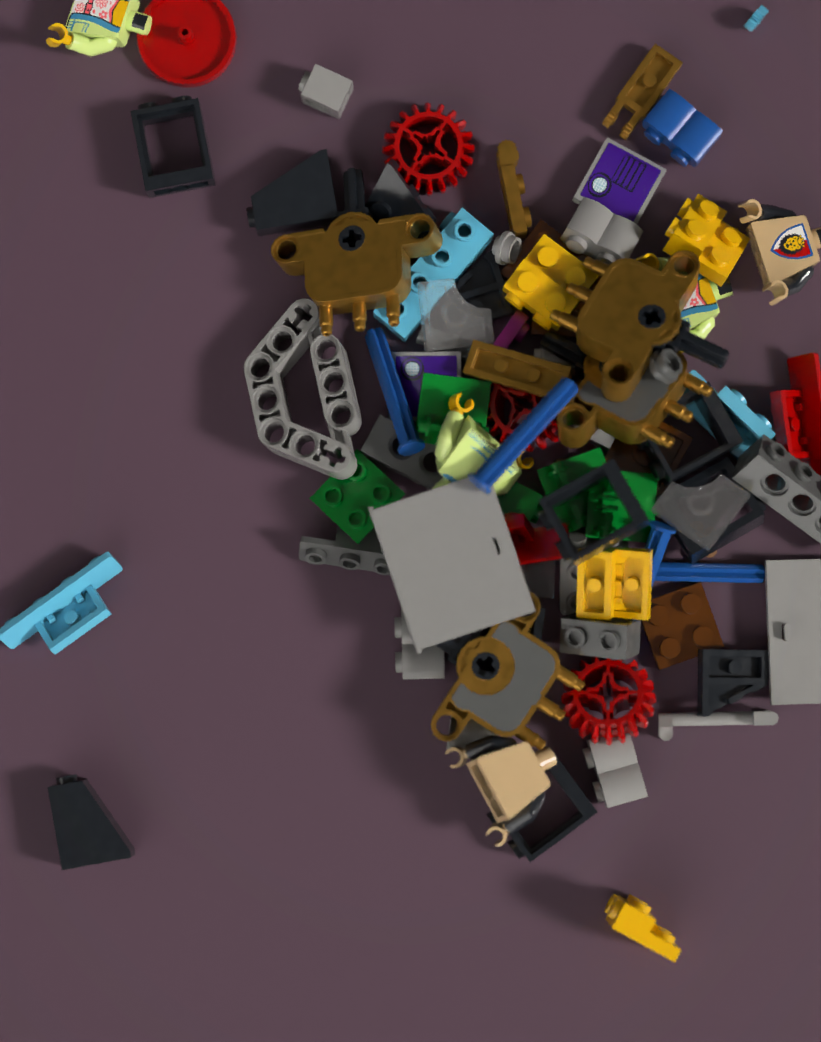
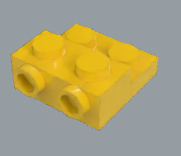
(706, 236)
(543, 280)
(635, 921)

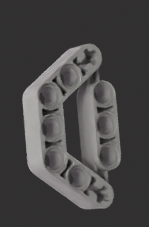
(332, 402)

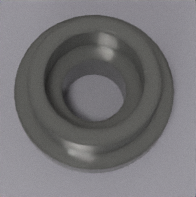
(665, 365)

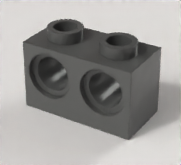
(600, 638)

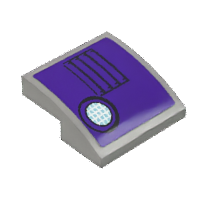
(620, 181)
(413, 364)

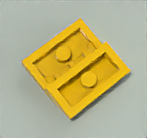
(615, 585)

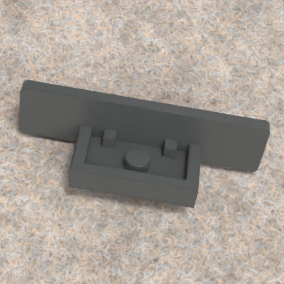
(345, 552)

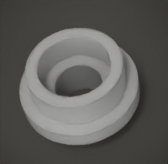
(506, 248)

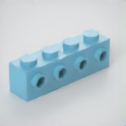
(461, 245)

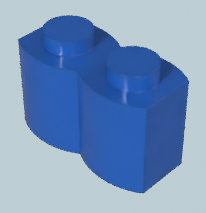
(681, 129)

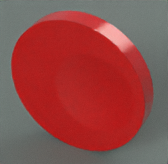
(188, 41)

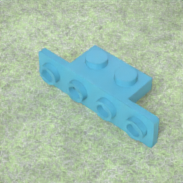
(748, 424)
(66, 610)

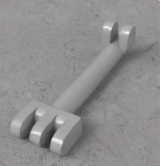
(755, 717)

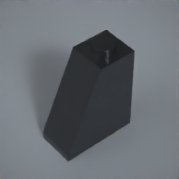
(295, 199)
(84, 825)

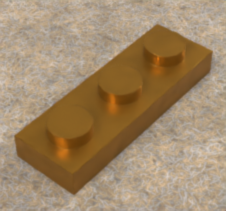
(514, 369)

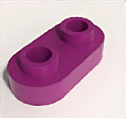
(514, 330)

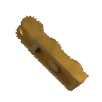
(644, 88)
(512, 187)

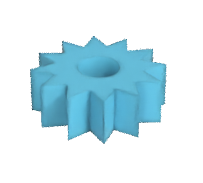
(756, 18)

